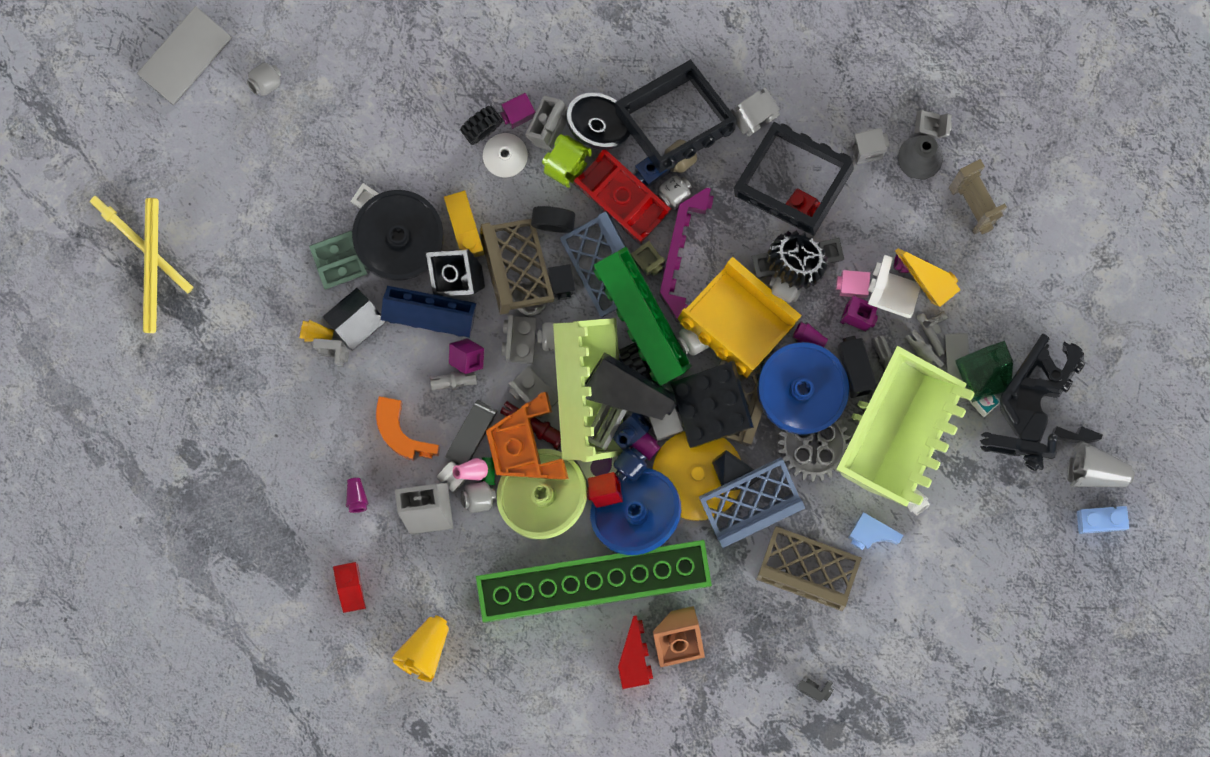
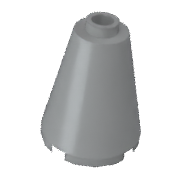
(1097, 468)

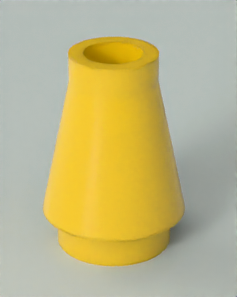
(311, 330)

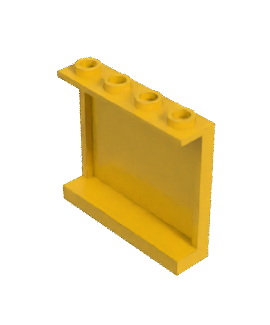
(739, 317)

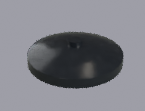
(396, 233)

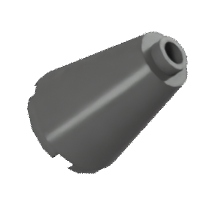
(920, 157)

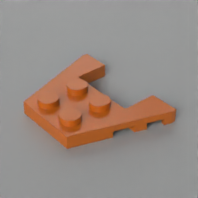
(515, 446)

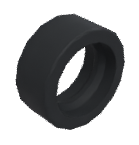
(553, 219)

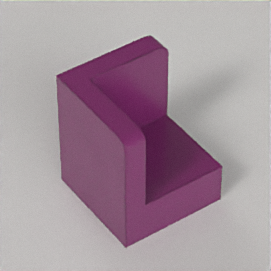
(466, 356)

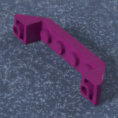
(698, 204)

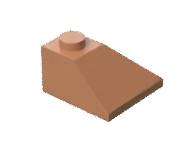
(678, 638)

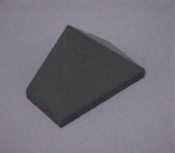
(730, 468)

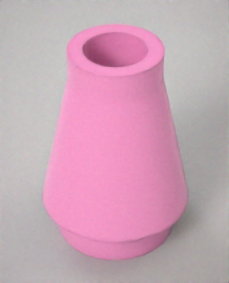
(471, 470)

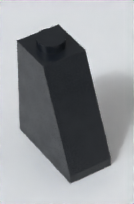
(857, 367)

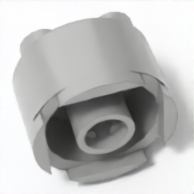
(754, 111)

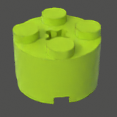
(566, 160)

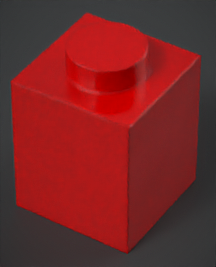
(604, 490)

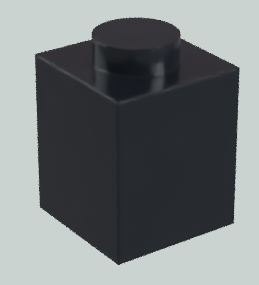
(562, 281)

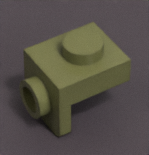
(648, 259)

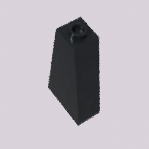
(627, 389)

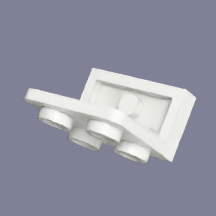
(892, 291)

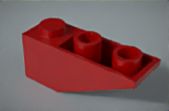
(632, 663)

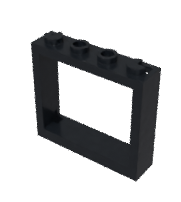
(657, 88)
(778, 209)

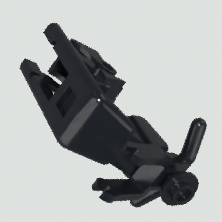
(1022, 404)

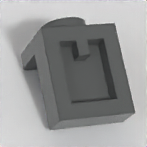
(811, 690)

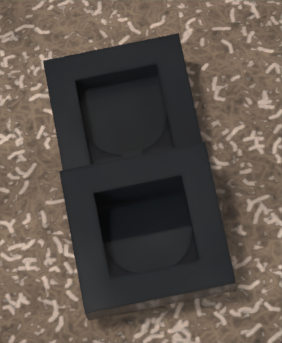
(1082, 434)

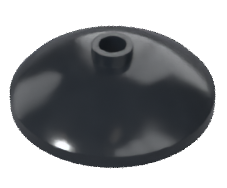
(594, 121)

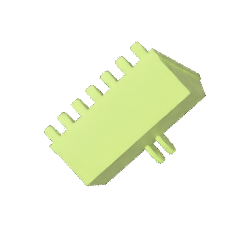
(577, 352)
(903, 428)

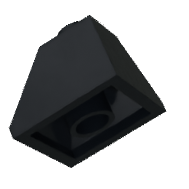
(454, 272)

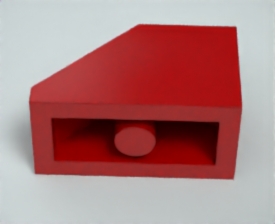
(349, 587)

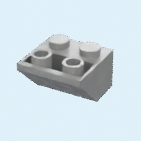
(425, 508)

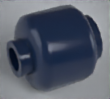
(630, 464)

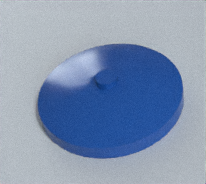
(803, 388)
(644, 517)

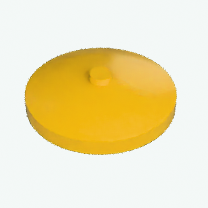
(693, 473)

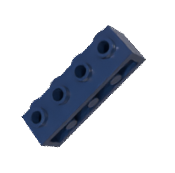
(428, 311)

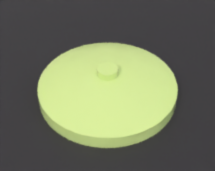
(541, 505)

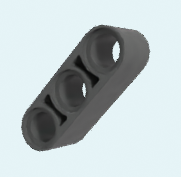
(471, 433)

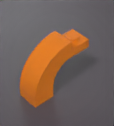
(388, 422)

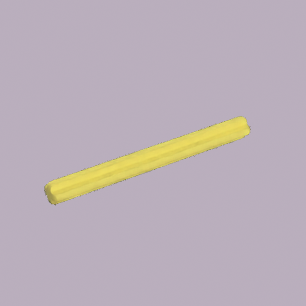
(150, 265)

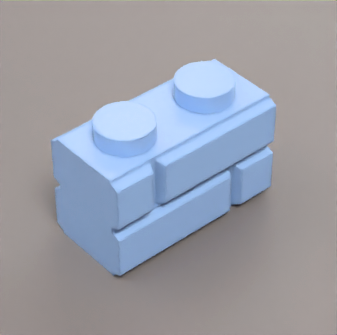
(1102, 520)

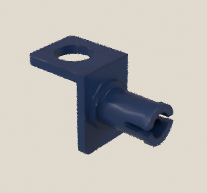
(631, 430)

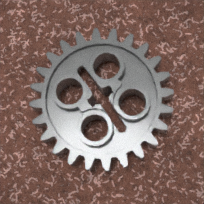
(835, 446)

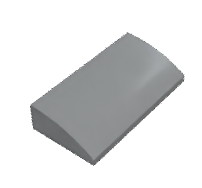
(184, 55)

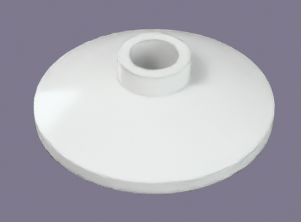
(509, 165)

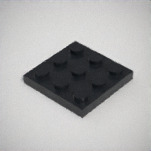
(712, 404)

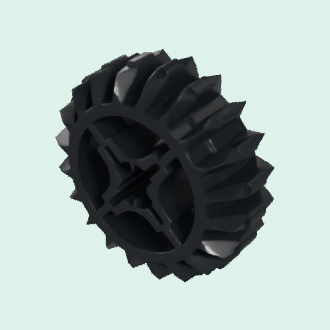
(791, 265)

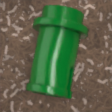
(490, 478)

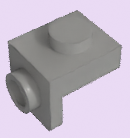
(933, 124)

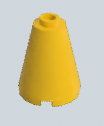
(423, 649)

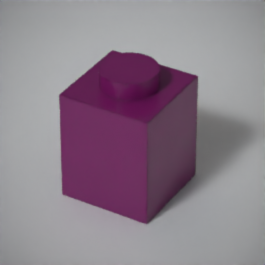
(517, 111)

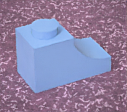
(870, 531)

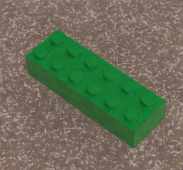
(642, 316)

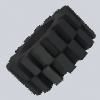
(481, 125)
(632, 359)

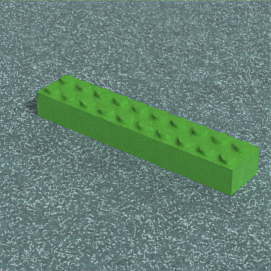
(593, 581)

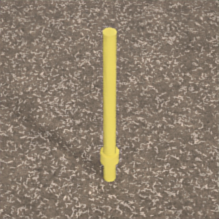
(109, 214)

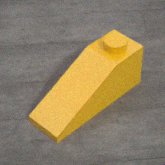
(463, 223)
(934, 282)

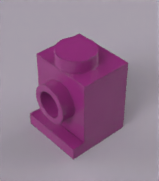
(859, 314)

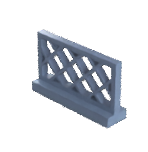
(615, 242)
(754, 520)

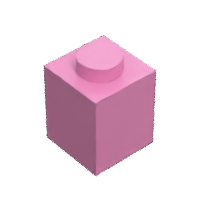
(853, 283)

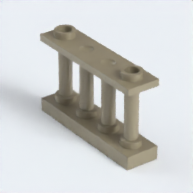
(971, 186)

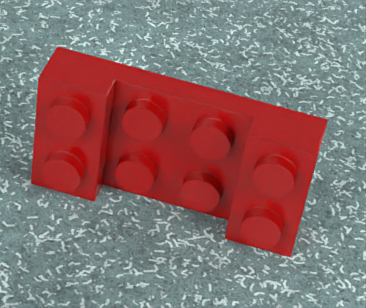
(622, 196)

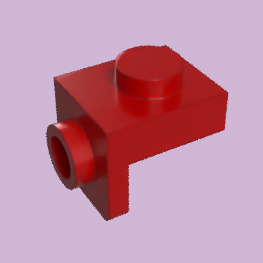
(803, 202)

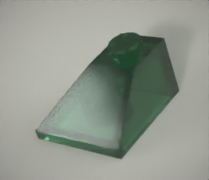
(987, 370)

